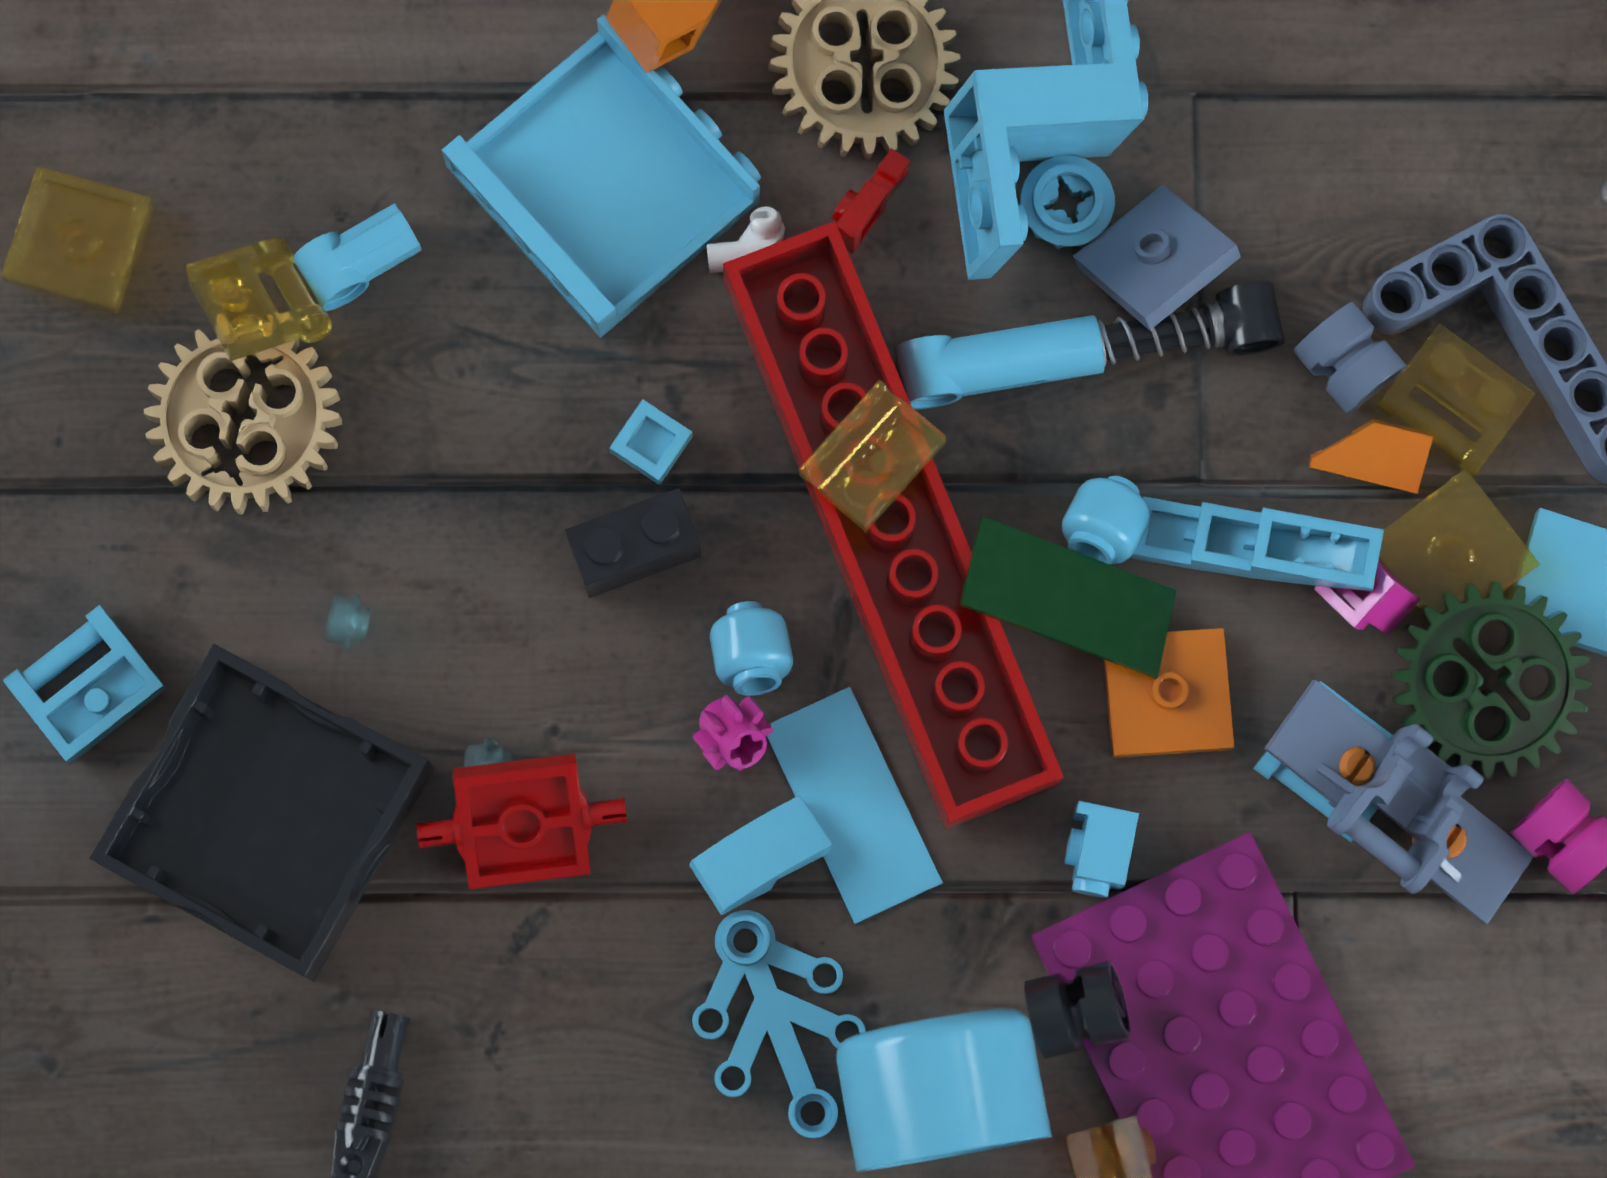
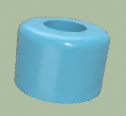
(941, 1088)

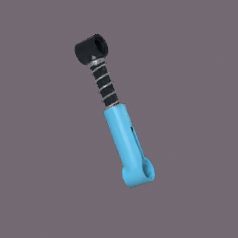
(945, 369)

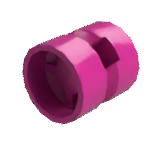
(1566, 835)

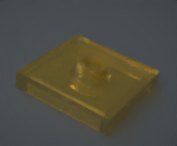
(77, 239)
(1454, 541)

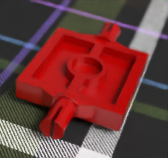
(521, 821)

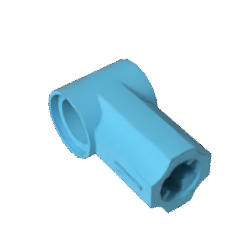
(343, 264)

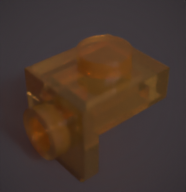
(1111, 1151)

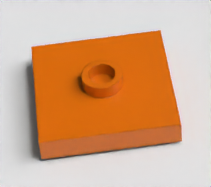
(1180, 709)

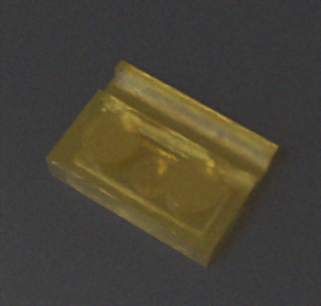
(872, 455)

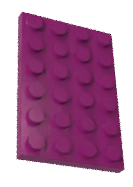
(1231, 1029)

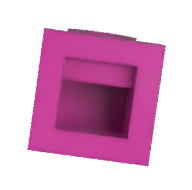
(1381, 607)

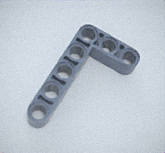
(1524, 327)

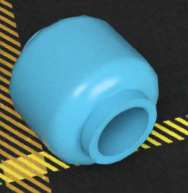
(1106, 519)
(751, 648)

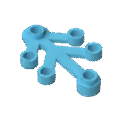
(772, 1013)

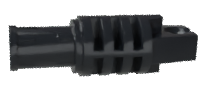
(370, 1100)

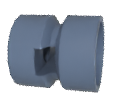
(1349, 358)

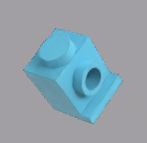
(1100, 849)

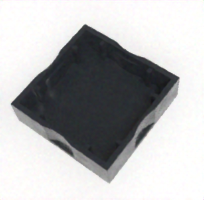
(263, 813)

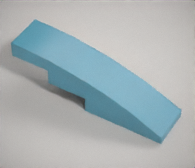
(1260, 544)

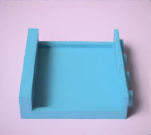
(606, 178)

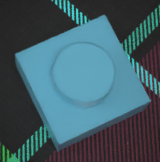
(651, 442)

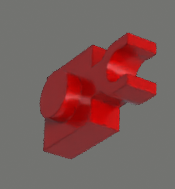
(861, 210)

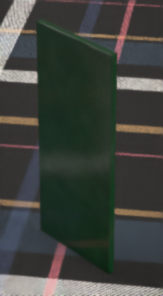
(1068, 597)

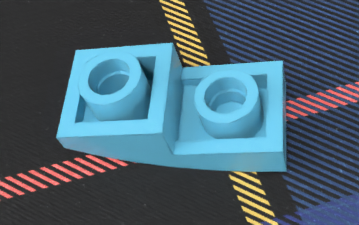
(760, 854)

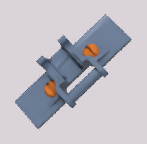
(1414, 788)

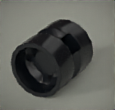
(1077, 1009)

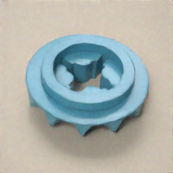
(1080, 179)

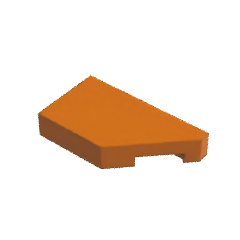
(1379, 455)

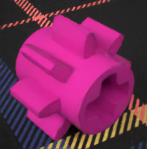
(732, 733)

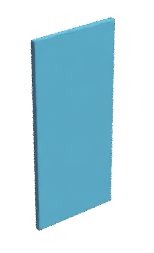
(853, 796)

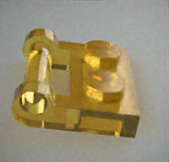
(241, 306)
(1467, 387)

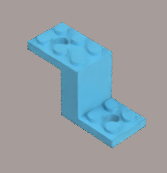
(1036, 116)

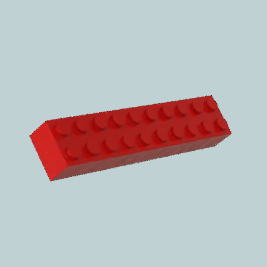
(909, 569)

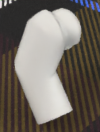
(764, 230)

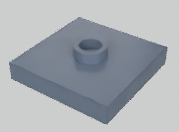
(1156, 257)

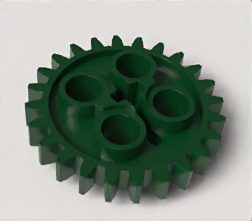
(1529, 642)

